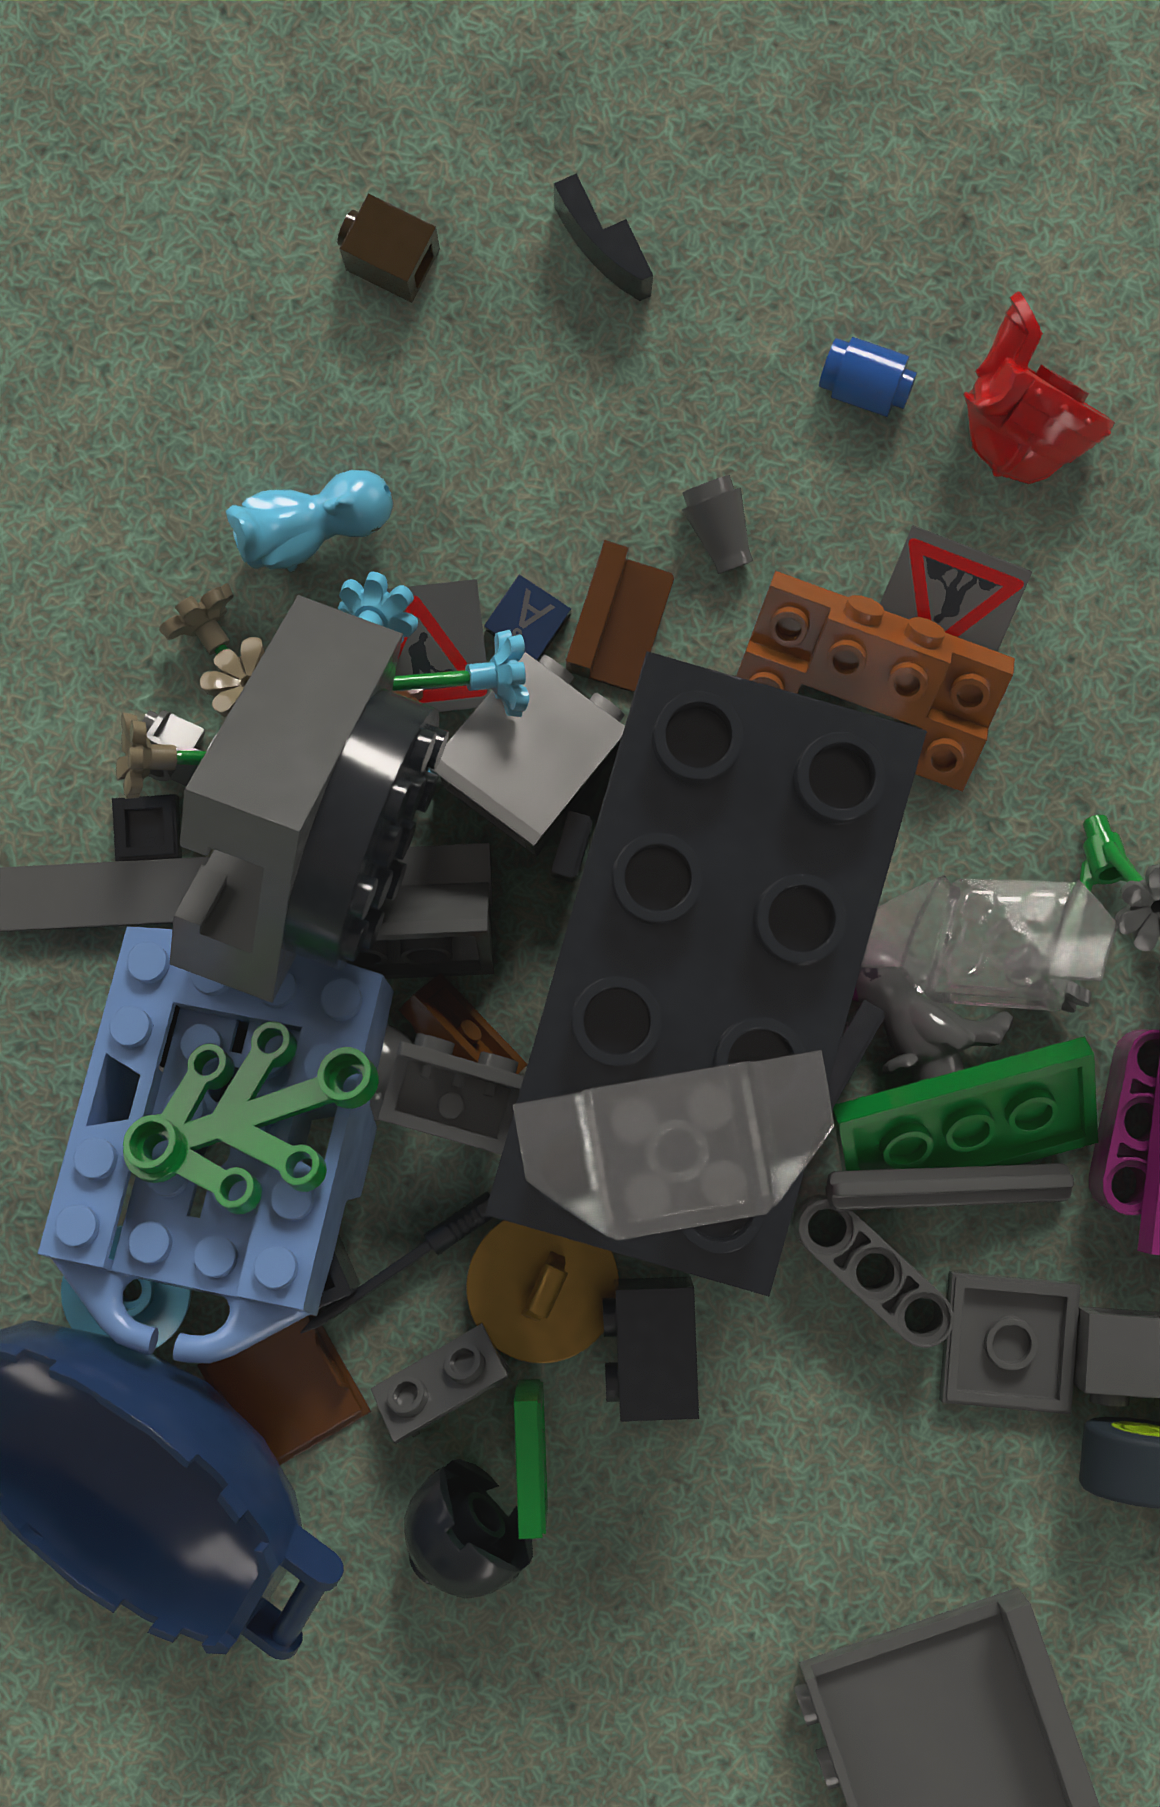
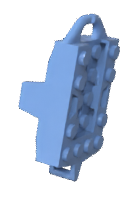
(262, 1261)

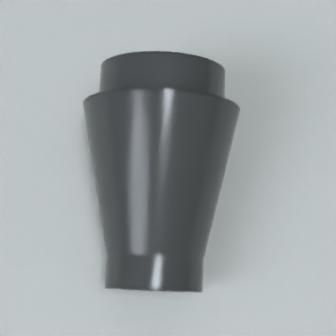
(719, 521)

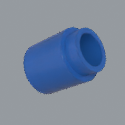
(867, 376)

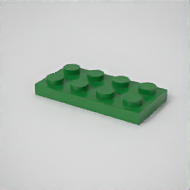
(978, 1115)

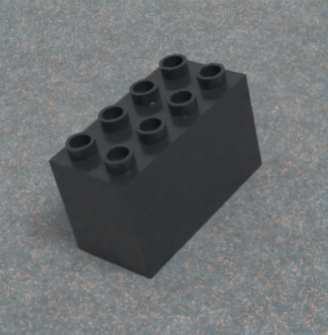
(716, 919)

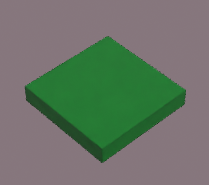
(531, 1459)

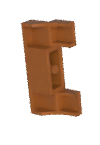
(884, 665)

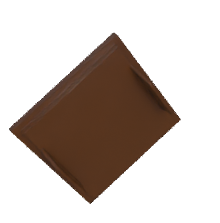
(290, 1388)

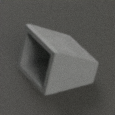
(533, 766)

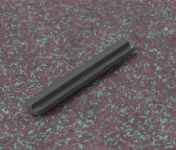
(948, 1186)

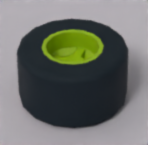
(1122, 1460)

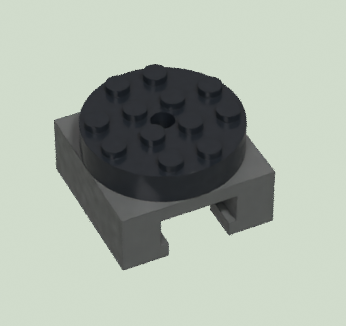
(304, 805)

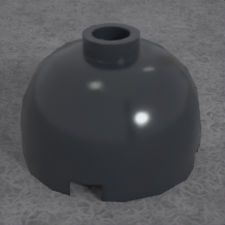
(462, 1535)

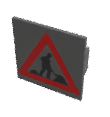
(955, 587)
(445, 640)

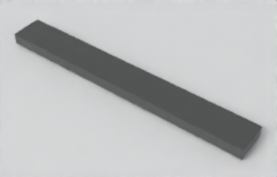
(153, 889)

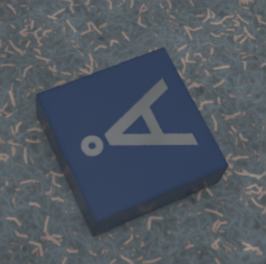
(530, 613)

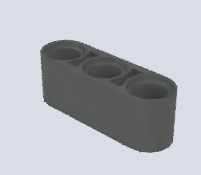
(896, 1290)

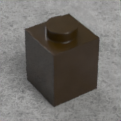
(388, 247)

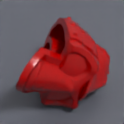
(1023, 418)

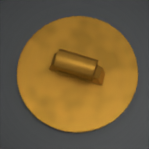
(539, 1292)

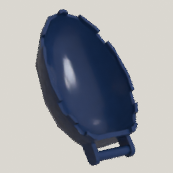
(151, 1492)

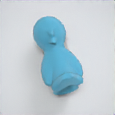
(289, 526)

